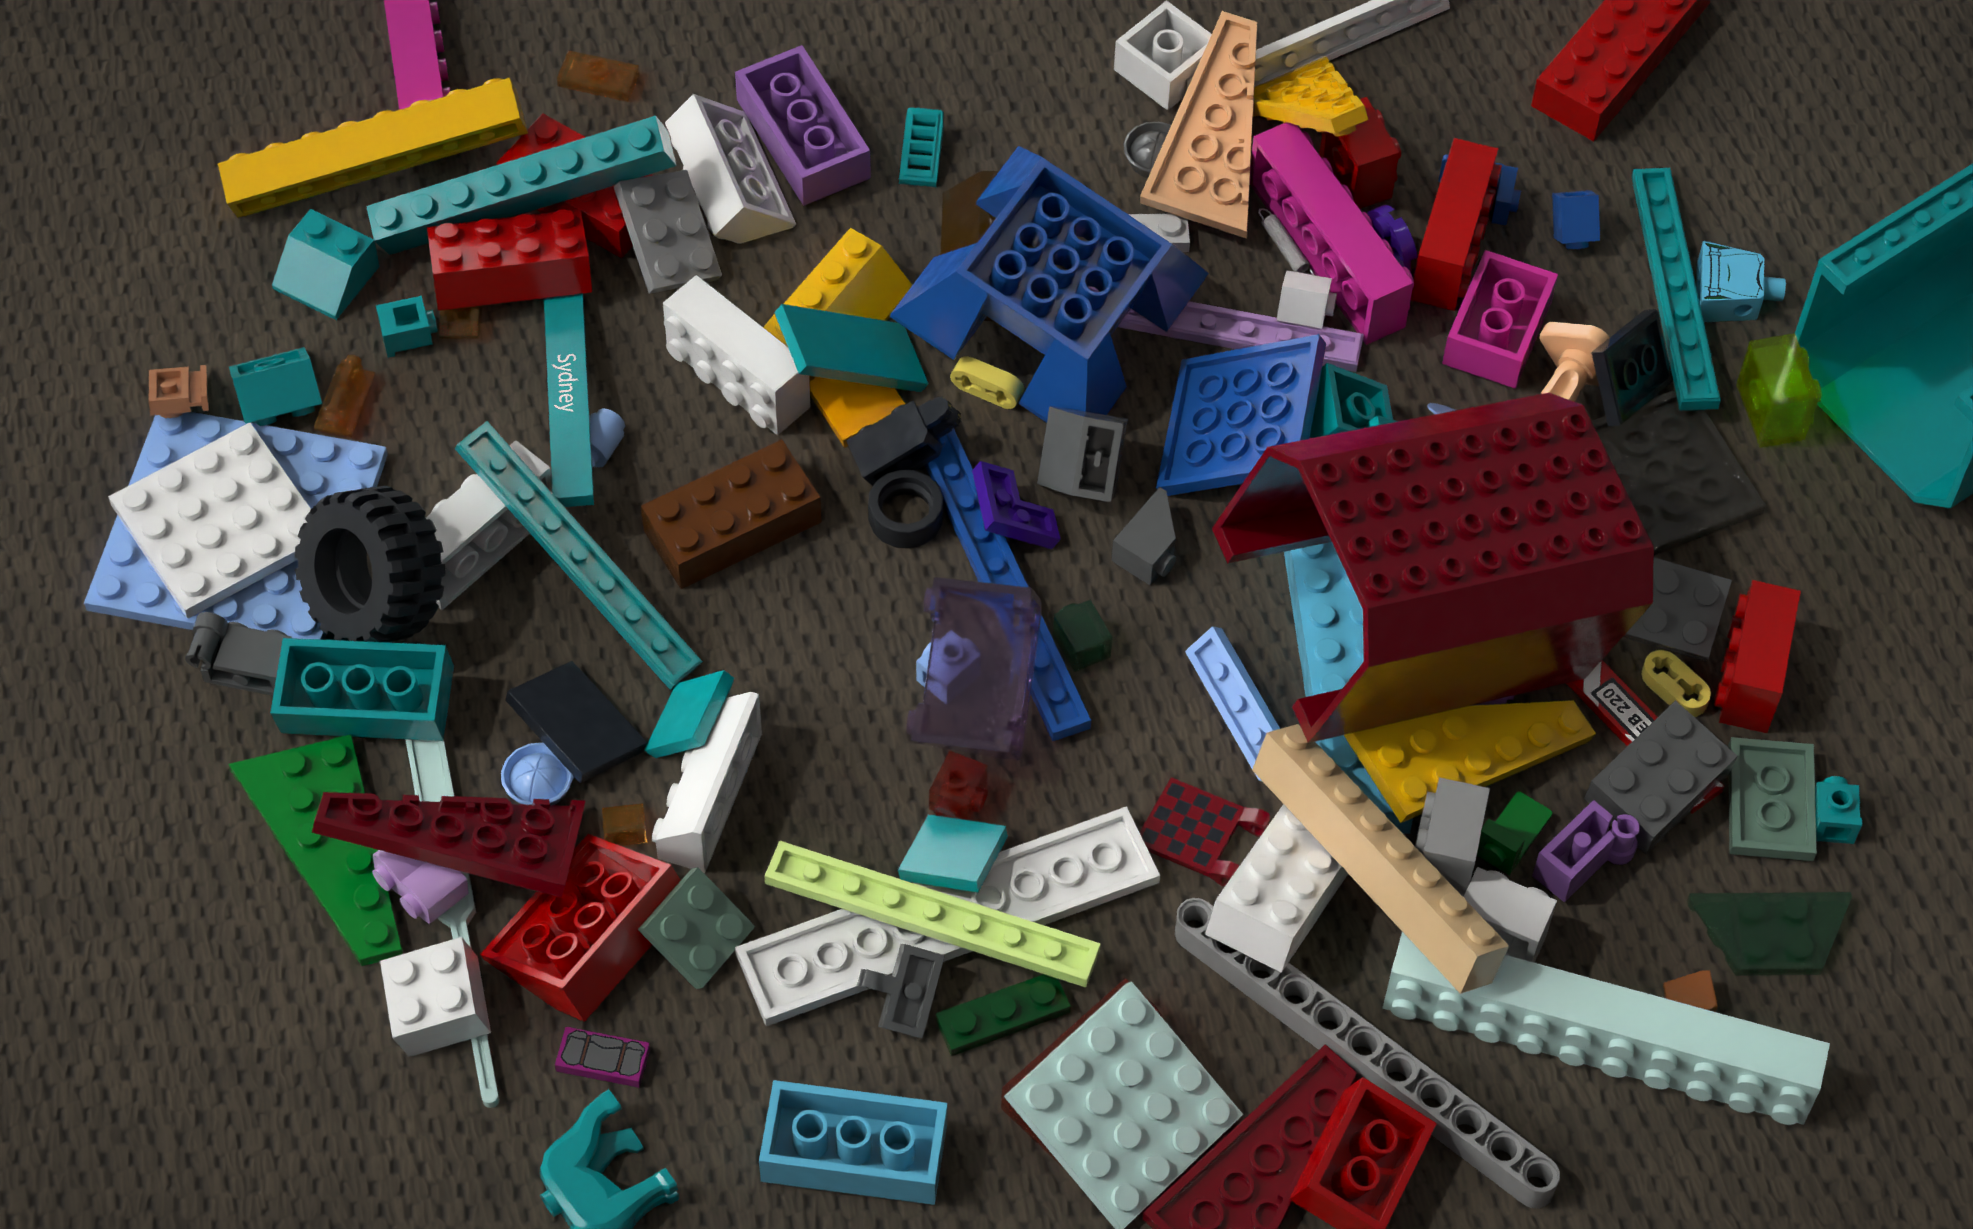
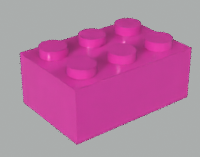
(1500, 319)

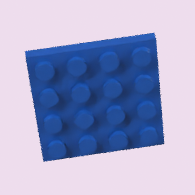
(1235, 408)

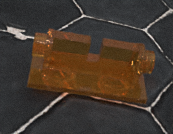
(345, 397)

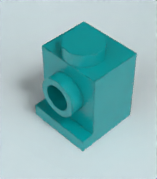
(405, 324)
(1837, 811)

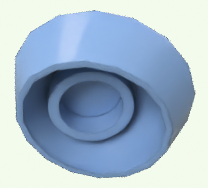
(535, 774)

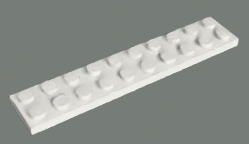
(1031, 881)

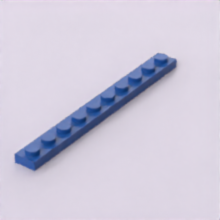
(995, 563)

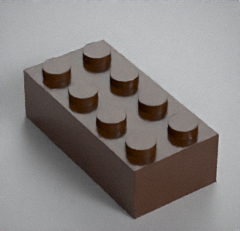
(731, 514)

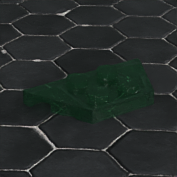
(1772, 930)

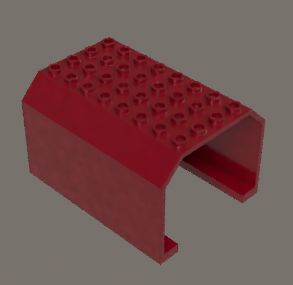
(1476, 543)

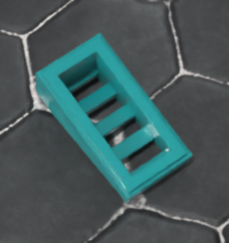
(922, 124)

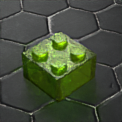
(1778, 390)

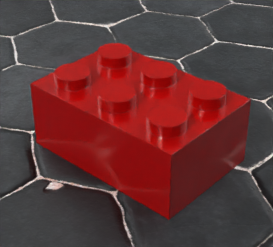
(1757, 656)
(1363, 1159)

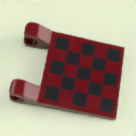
(1196, 827)

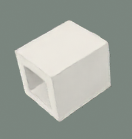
(1305, 299)

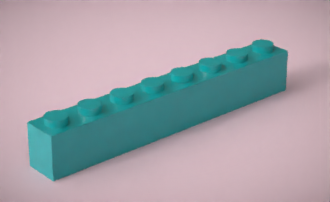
(524, 183)

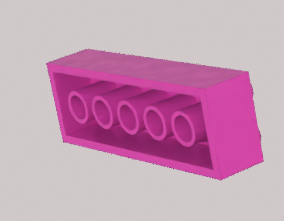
(1331, 231)

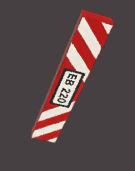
(1621, 710)

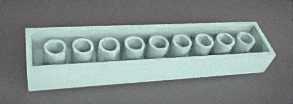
(1619, 1033)

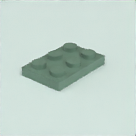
(1772, 799)

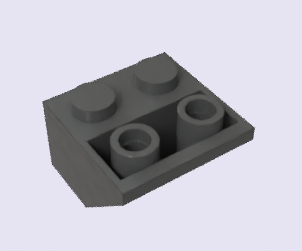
(1082, 453)

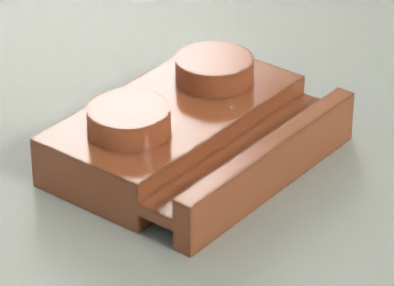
(177, 390)

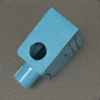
(1733, 283)

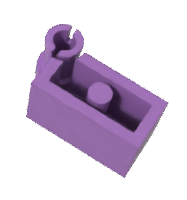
(1584, 848)

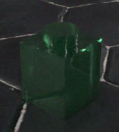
(1082, 635)

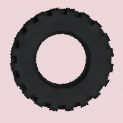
(402, 559)

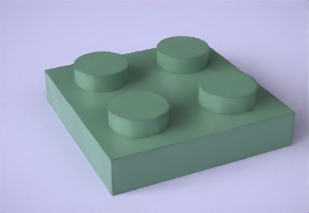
(696, 928)

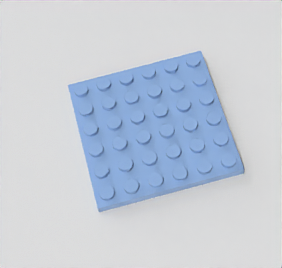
(317, 467)

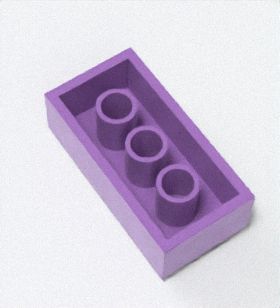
(803, 125)

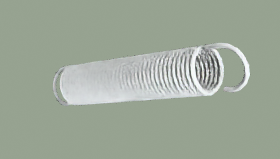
(1285, 243)

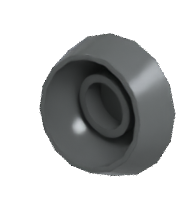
(1144, 145)

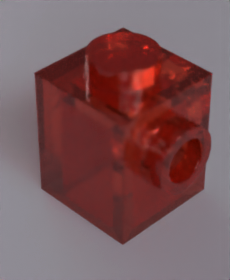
(959, 787)

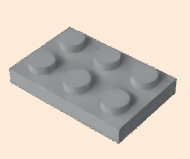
(667, 230)

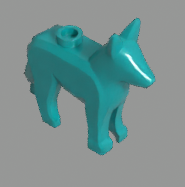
(575, 1178)

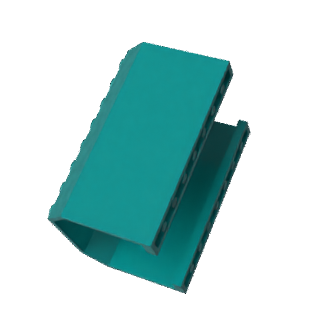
(1896, 342)

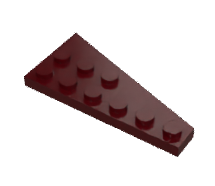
(468, 834)
(1258, 1164)

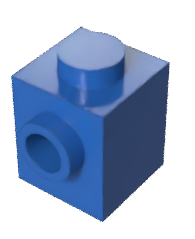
(1576, 218)

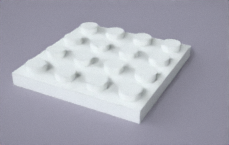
(215, 519)

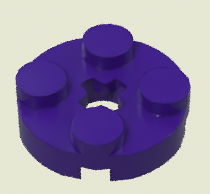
(1396, 234)

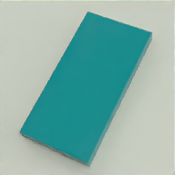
(850, 348)

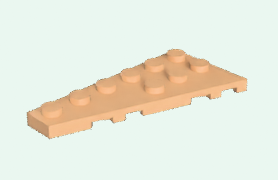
(1208, 149)

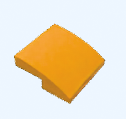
(852, 405)

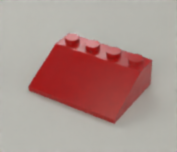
(588, 939)

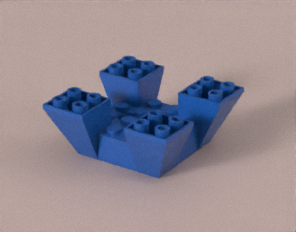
(1073, 324)

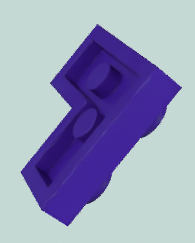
(1006, 513)

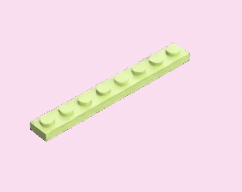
(932, 913)

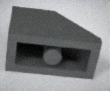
(1147, 541)

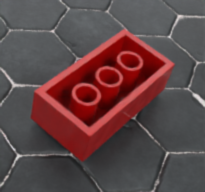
(599, 209)
(1456, 224)
(509, 259)

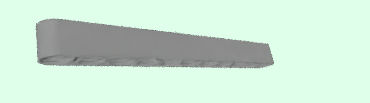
(1385, 1059)

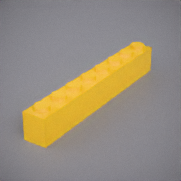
(372, 147)

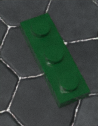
(1002, 1013)

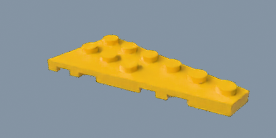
(1311, 98)

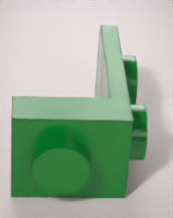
(1513, 833)

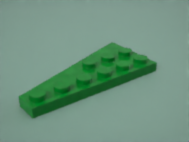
(287, 794)

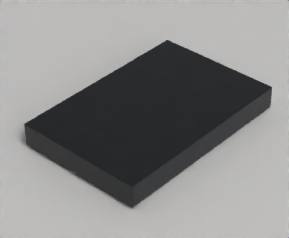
(1632, 367)
(576, 721)

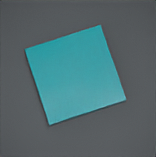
(689, 714)
(953, 853)

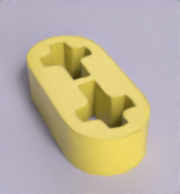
(987, 382)
(1676, 682)

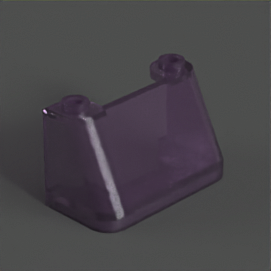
(978, 668)

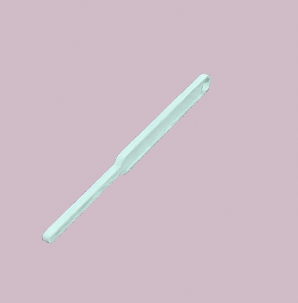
(431, 781)

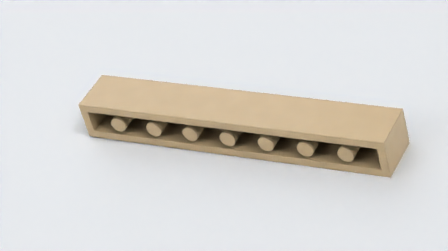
(1380, 859)

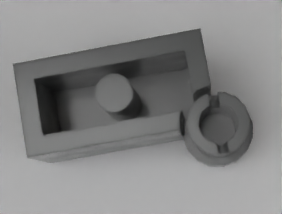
(235, 654)

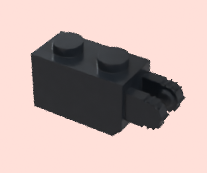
(903, 438)

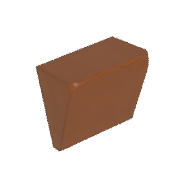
(1693, 990)

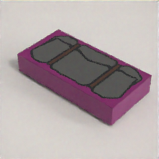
(602, 1057)

